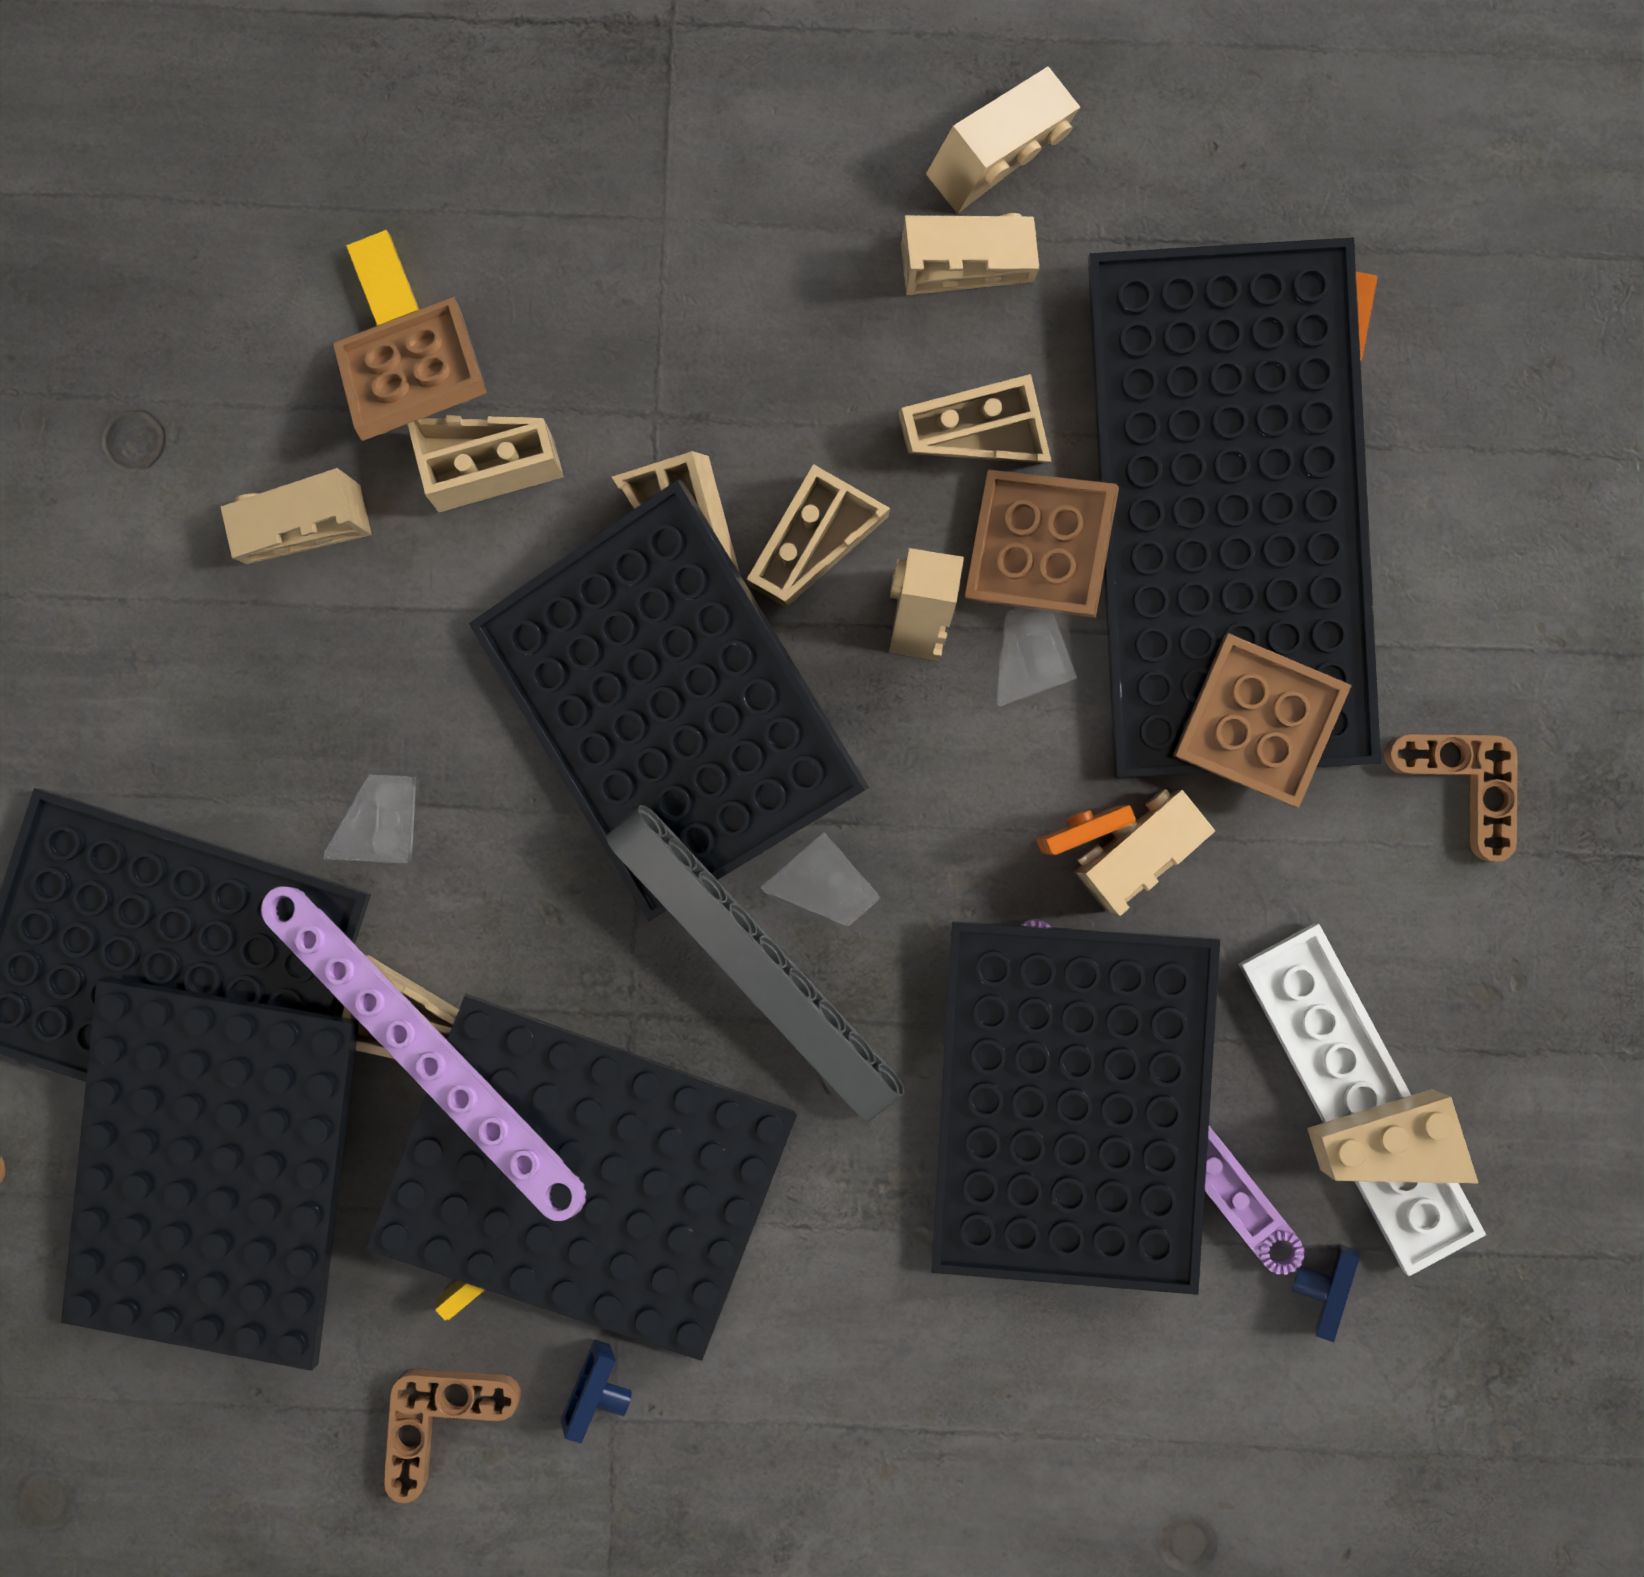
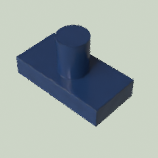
(1330, 1290)
(593, 1392)

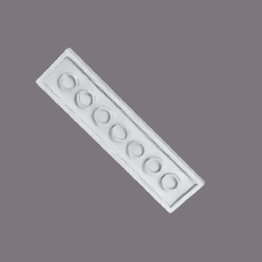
(1348, 1072)

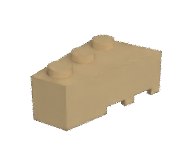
(698, 477)
(296, 517)
(1396, 1142)

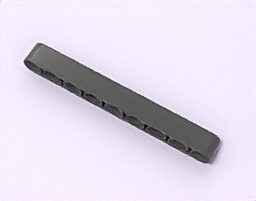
(755, 962)

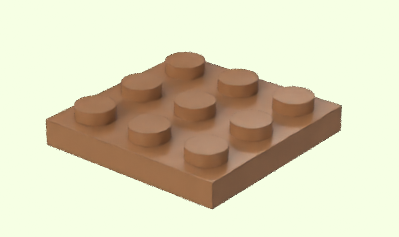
(408, 369)
(1042, 542)
(1262, 720)

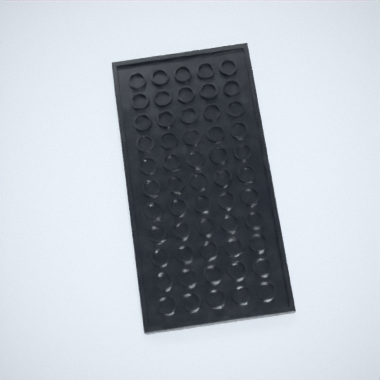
(1237, 478)

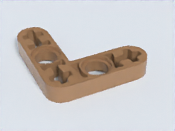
(1473, 764)
(421, 1414)

